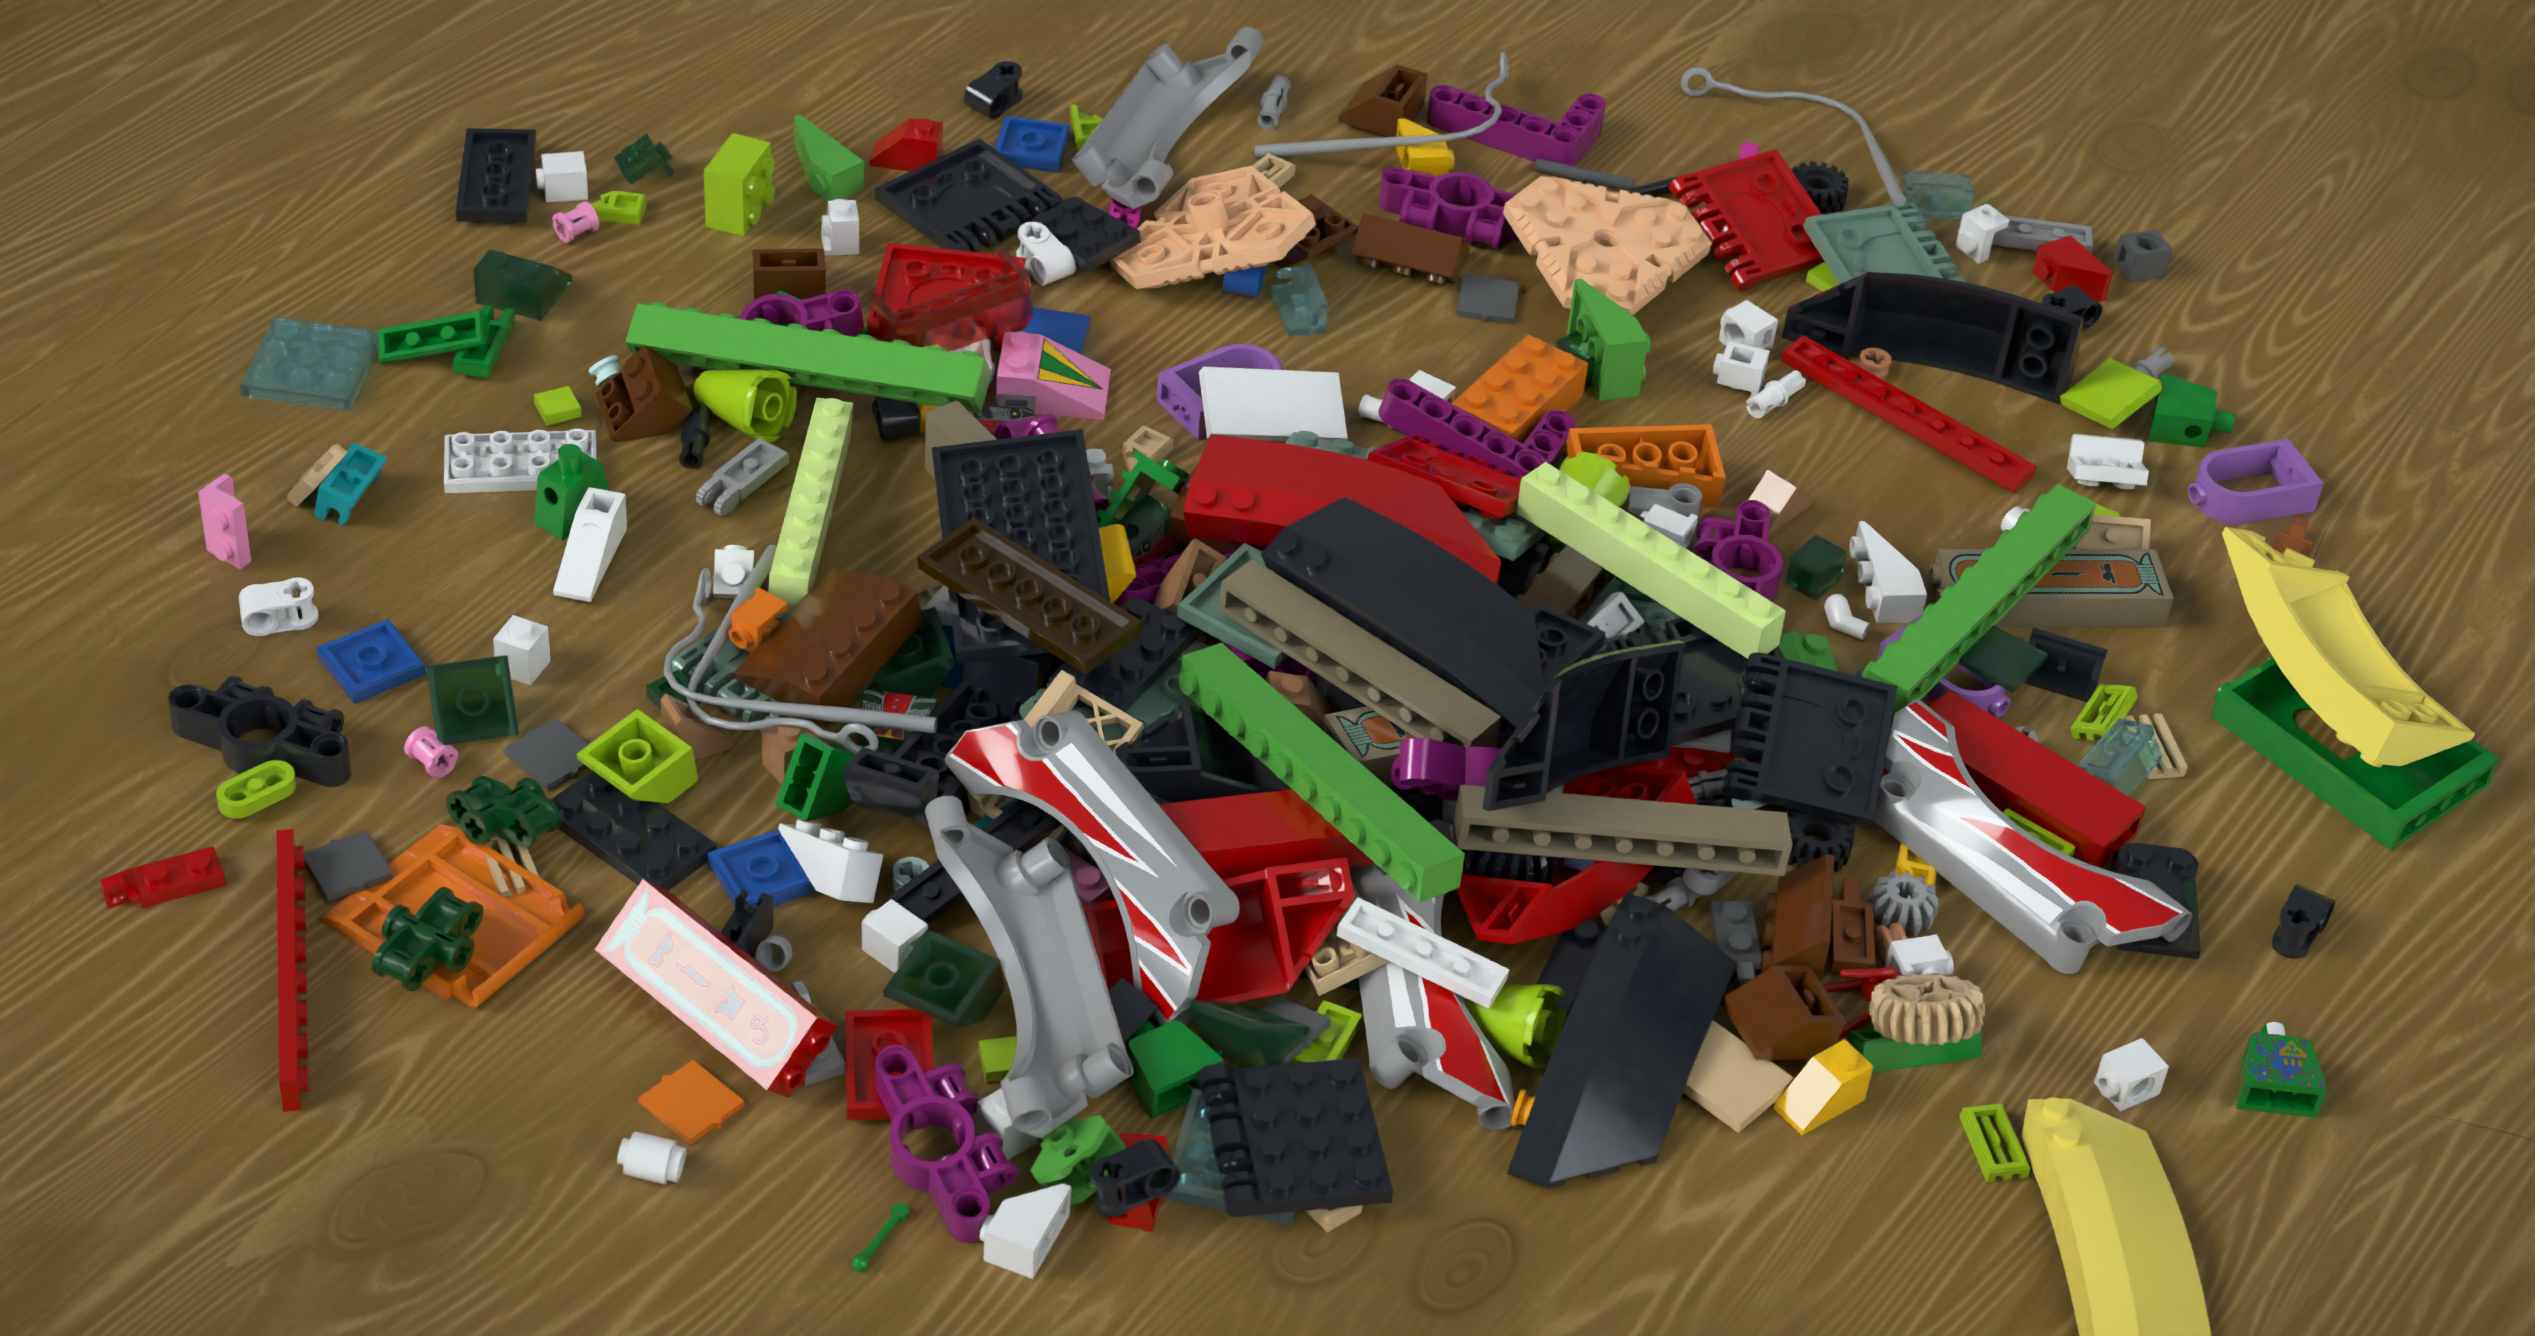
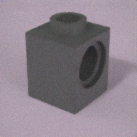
(2142, 255)

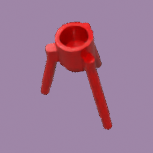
(1872, 978)

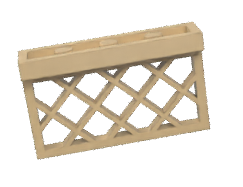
(1059, 698)

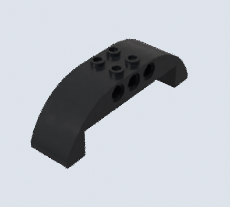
(917, 771)

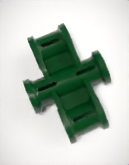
(512, 814)
(424, 940)

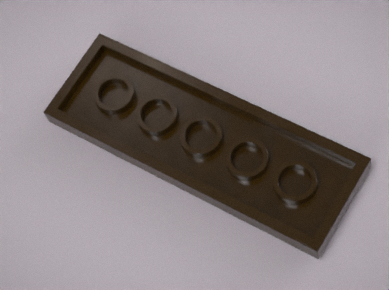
(1030, 595)

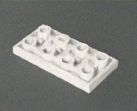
(1271, 403)
(506, 459)

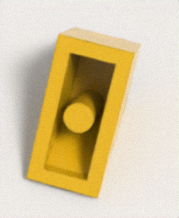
(1423, 158)
(1825, 1087)

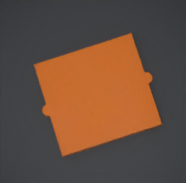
(691, 1102)

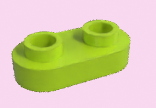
(256, 789)

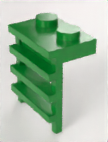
(1143, 476)

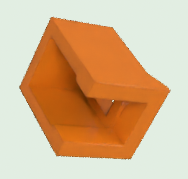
(755, 619)

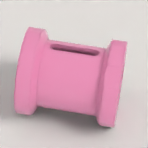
(565, 225)
(431, 752)

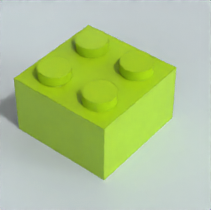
(738, 184)

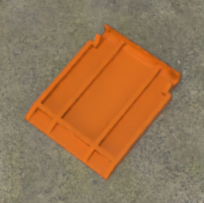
(511, 928)

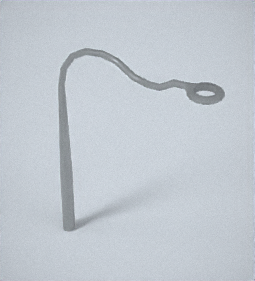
(1347, 145)
(1882, 164)
(755, 580)
(817, 712)

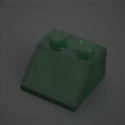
(518, 284)
(947, 981)

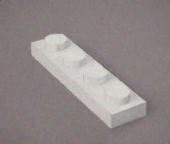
(1422, 952)

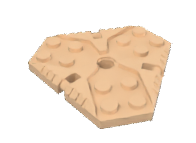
(1217, 227)
(1607, 238)

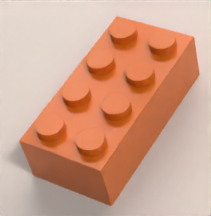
(1525, 387)

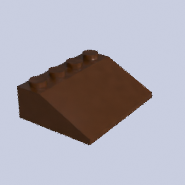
(833, 640)

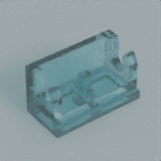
(1938, 194)
(1300, 301)
(2124, 755)

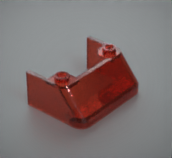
(964, 315)

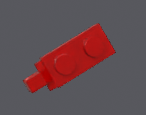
(165, 879)

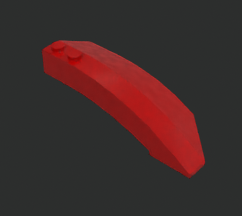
(1258, 487)
(1529, 910)
(1263, 952)

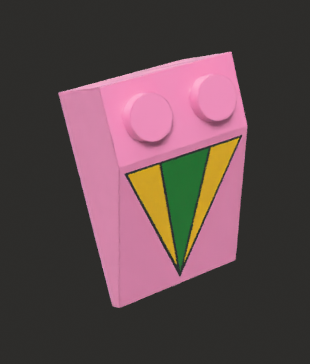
(1054, 375)

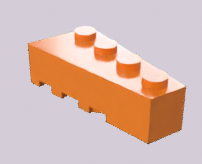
(1657, 455)

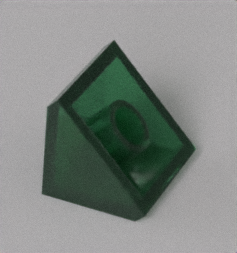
(920, 661)
(472, 700)
(1247, 1032)

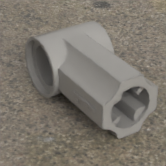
(1681, 498)

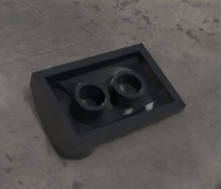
(2175, 874)

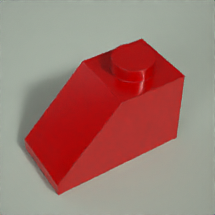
(909, 145)
(2070, 263)

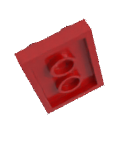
(866, 1036)

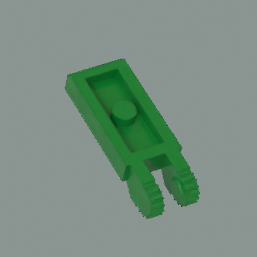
(482, 360)

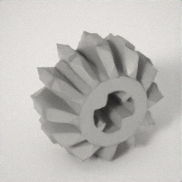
(1905, 902)

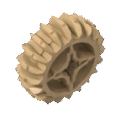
(1927, 1009)

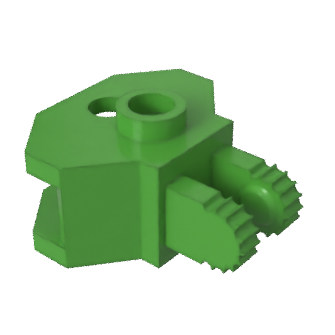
(1072, 1151)

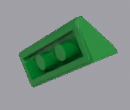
(432, 336)
(1891, 1055)

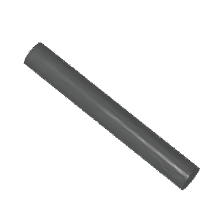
(1583, 174)

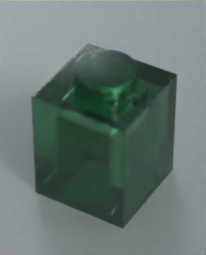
(1816, 567)

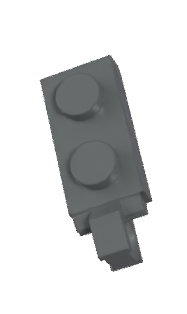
(1736, 935)

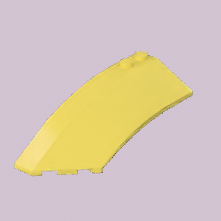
(2336, 656)
(2114, 1223)

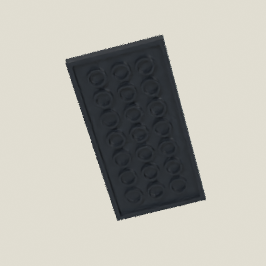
(1037, 497)

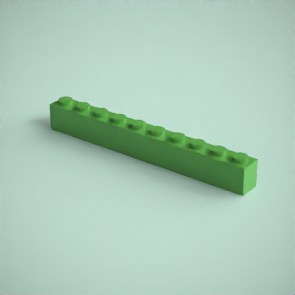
(812, 356)
(1983, 595)
(1322, 773)

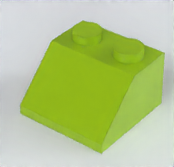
(642, 759)

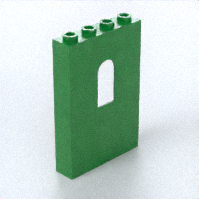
(2383, 800)

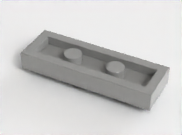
(2031, 233)

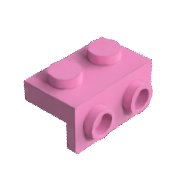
(224, 522)

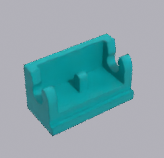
(348, 482)

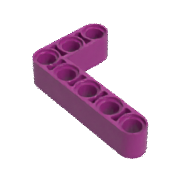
(1518, 130)
(1422, 413)

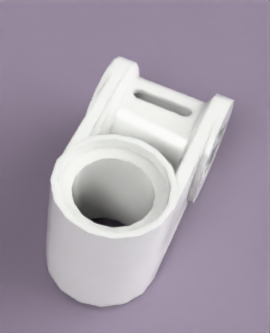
(1044, 254)
(274, 608)

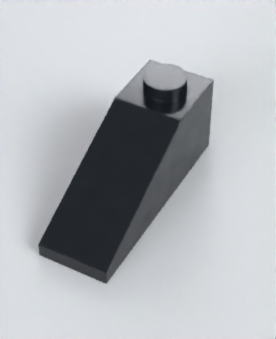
(1572, 959)

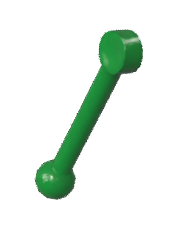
(899, 1213)

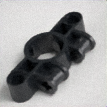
(307, 740)

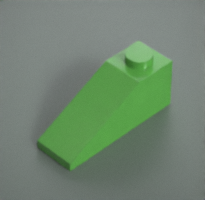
(827, 164)

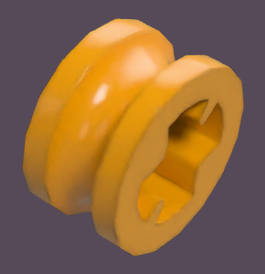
(1522, 1108)

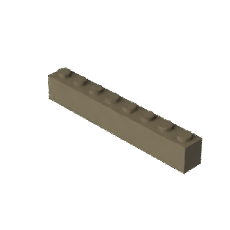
(1355, 659)
(1628, 832)

